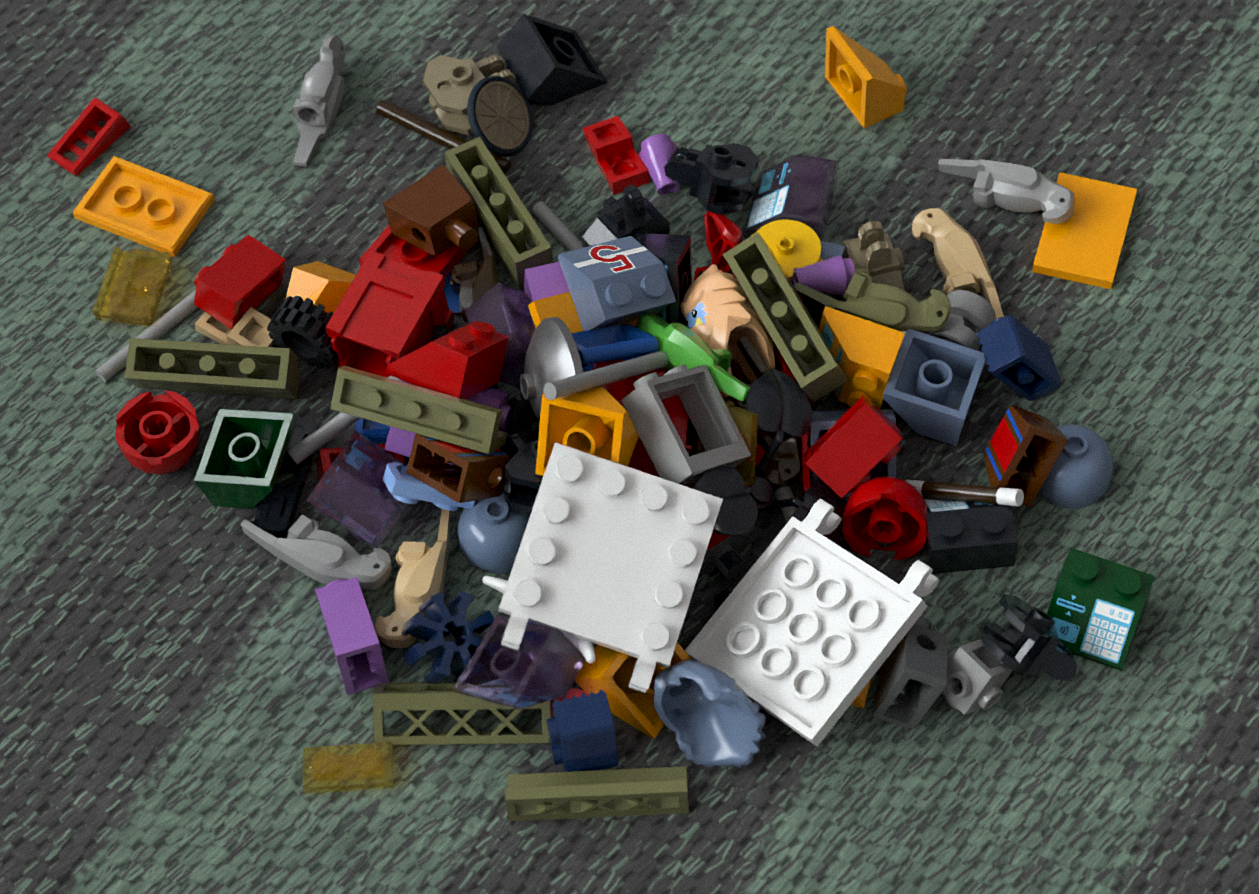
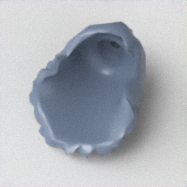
(708, 714)

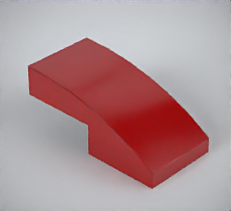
(615, 154)

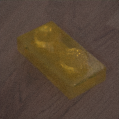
(348, 767)

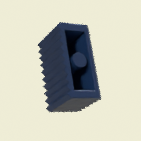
(1019, 358)
(583, 733)

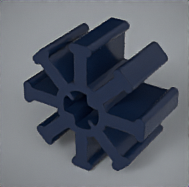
(441, 622)

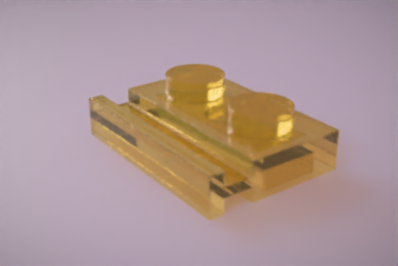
(133, 286)

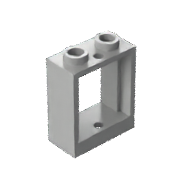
(707, 413)

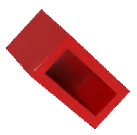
(238, 280)
(853, 447)

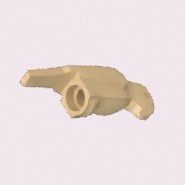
(956, 255)
(419, 578)

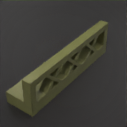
(418, 410)
(442, 696)
(597, 793)

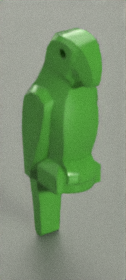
(688, 349)

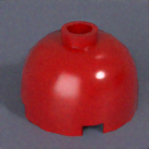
(158, 432)
(886, 512)

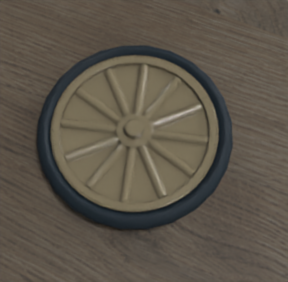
(500, 115)

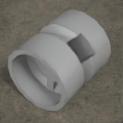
(967, 317)

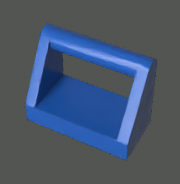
(613, 343)

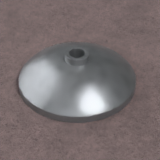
(548, 358)

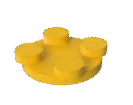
(792, 244)

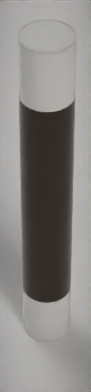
(969, 493)

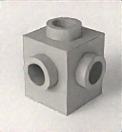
(974, 678)

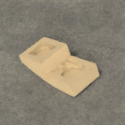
(249, 331)

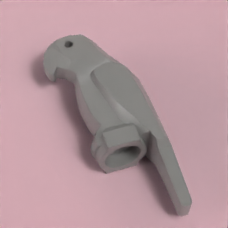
(319, 98)
(1014, 188)
(323, 554)

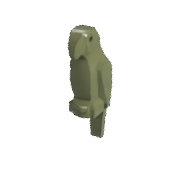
(886, 304)

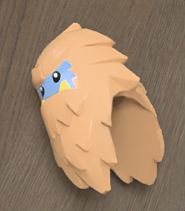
(721, 314)

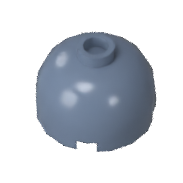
(1081, 470)
(491, 534)

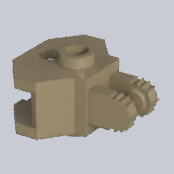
(451, 82)
(876, 254)

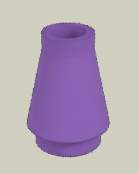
(655, 154)
(827, 276)

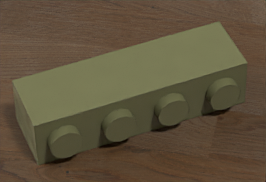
(499, 210)
(785, 317)
(213, 368)

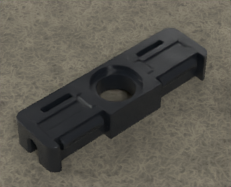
(279, 507)

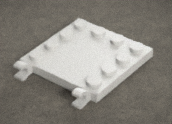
(609, 558)
(810, 625)

